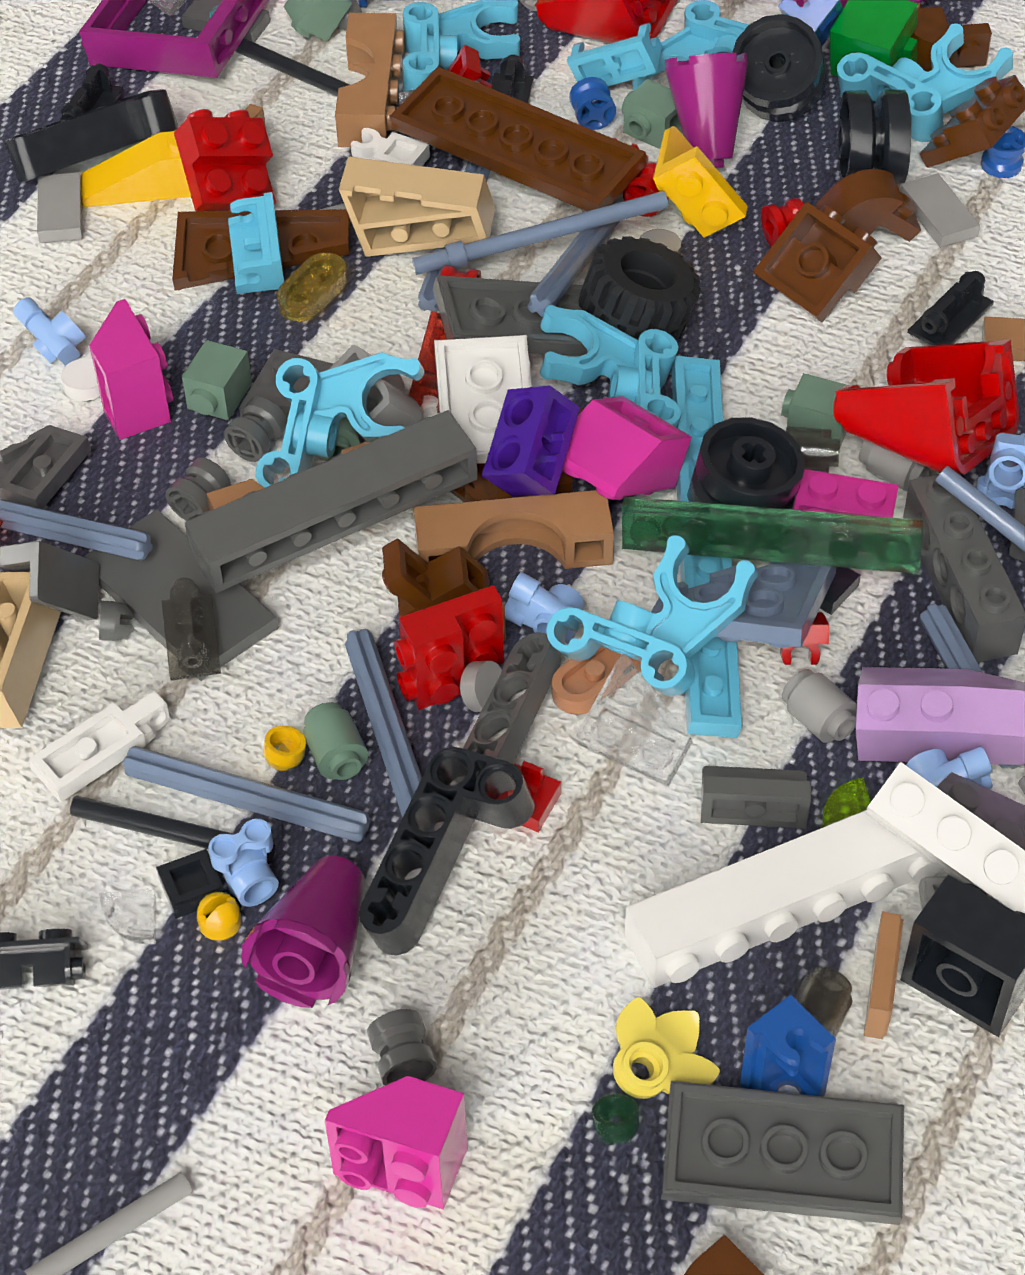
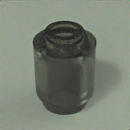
(817, 447)
(826, 997)

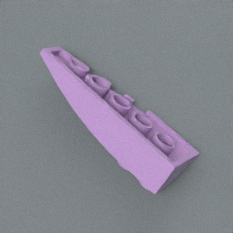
(942, 709)

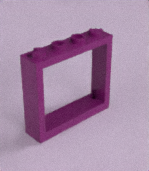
(110, 44)

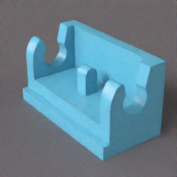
(618, 60)
(255, 245)

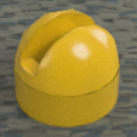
(290, 744)
(223, 919)

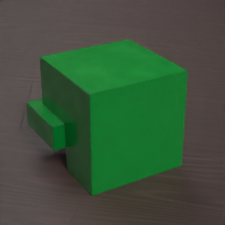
(875, 29)

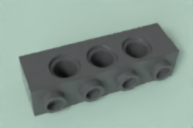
(966, 571)

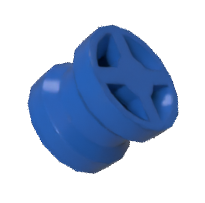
(592, 114)
(1005, 157)

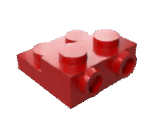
(224, 158)
(443, 640)

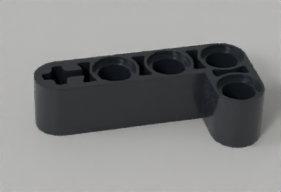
(90, 134)
(399, 909)

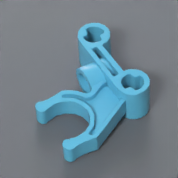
(702, 34)
(436, 37)
(928, 92)
(633, 366)
(318, 409)
(651, 637)

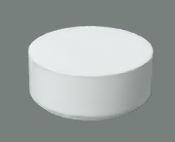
(80, 380)

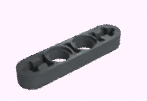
(527, 667)

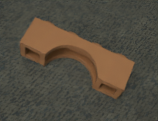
(375, 52)
(567, 525)

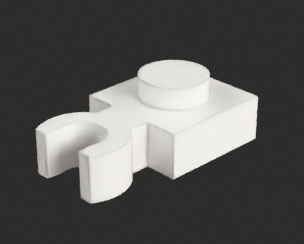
(394, 149)

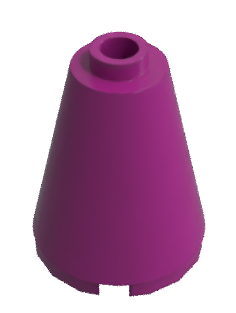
(709, 100)
(309, 936)

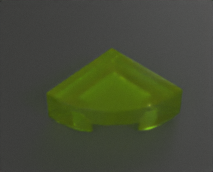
(845, 802)

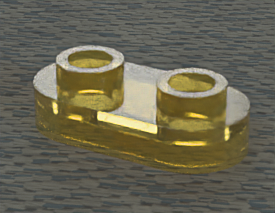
(312, 287)

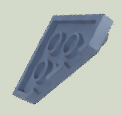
(778, 604)

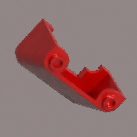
(604, 19)
(939, 404)

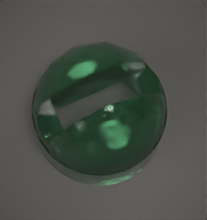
(615, 1106)

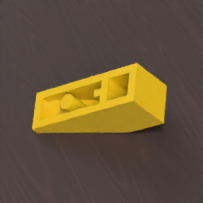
(138, 174)

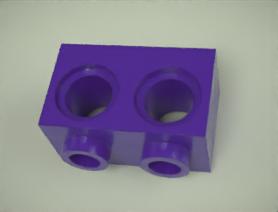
(531, 441)

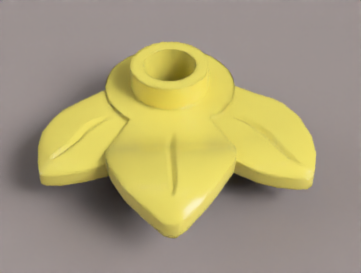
(662, 1046)

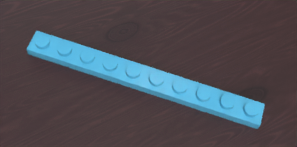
(714, 696)

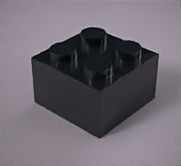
(968, 955)

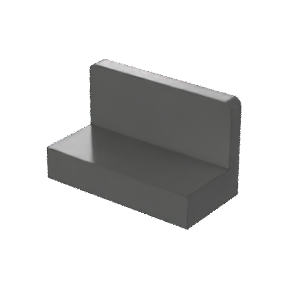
(56, 577)
(755, 797)

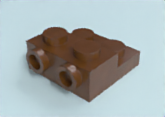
(977, 122)
(818, 260)

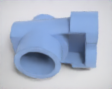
(54, 337)
(1004, 470)
(534, 605)
(935, 766)
(244, 862)

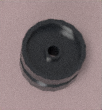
(783, 67)
(875, 134)
(747, 465)

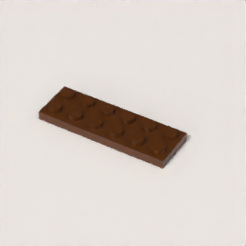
(518, 140)

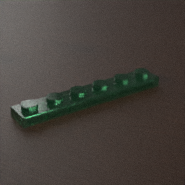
(774, 534)

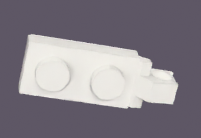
(98, 744)

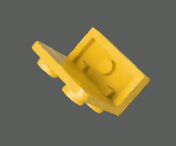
(696, 185)

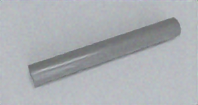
(113, 1227)

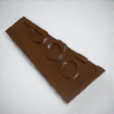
(205, 248)

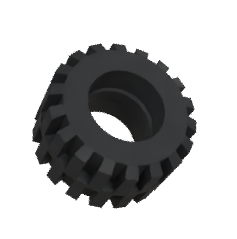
(640, 287)

